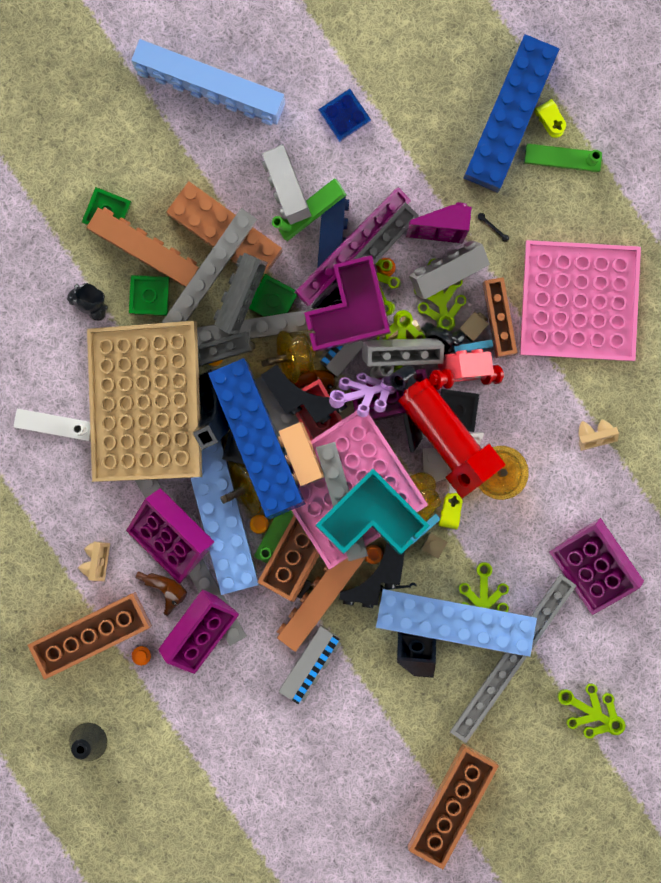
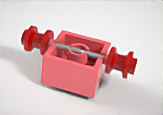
(466, 367)

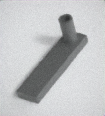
(388, 233)
(225, 348)

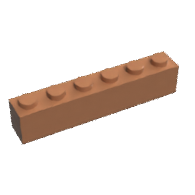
(142, 247)
(316, 603)

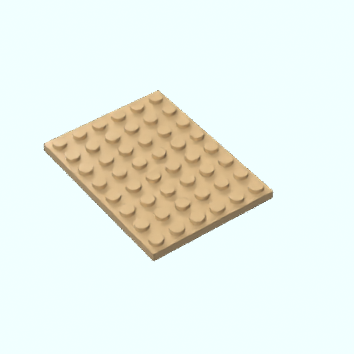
(144, 401)

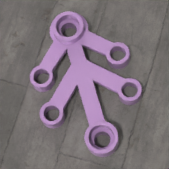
(383, 386)

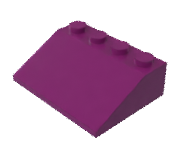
(444, 225)
(169, 535)
(597, 566)

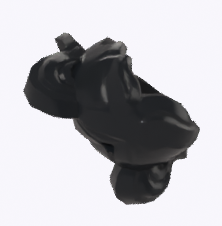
(88, 300)
(450, 339)

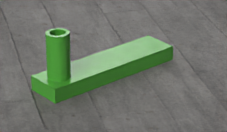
(563, 157)
(317, 204)
(273, 536)

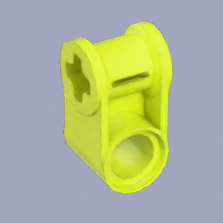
(550, 115)
(450, 514)

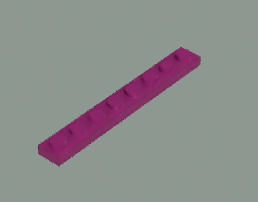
(352, 245)

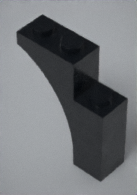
(292, 397)
(212, 420)
(387, 572)

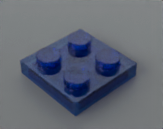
(344, 115)

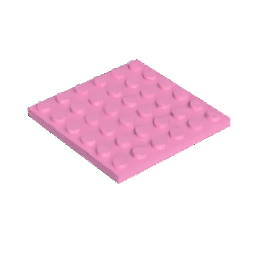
(580, 300)
(360, 451)

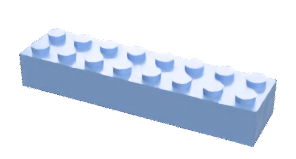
(208, 82)
(223, 523)
(456, 622)

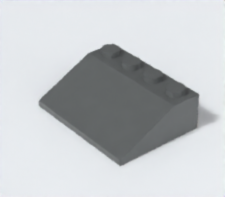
(240, 294)

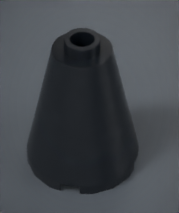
(88, 742)

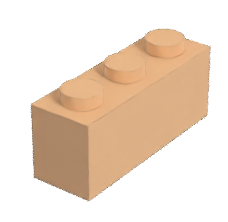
(300, 454)

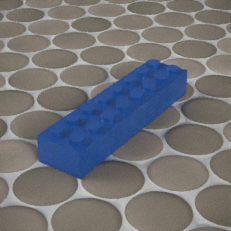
(511, 113)
(256, 438)

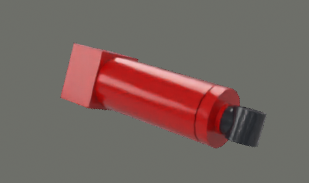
(446, 433)

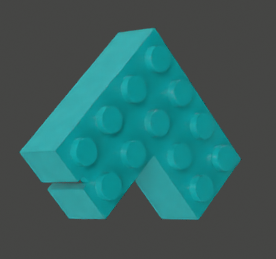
(376, 506)

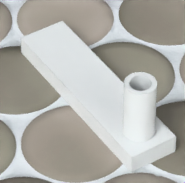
(52, 424)

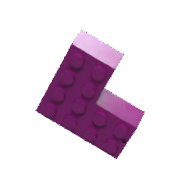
(360, 313)

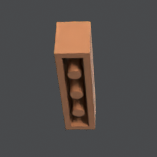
(499, 317)

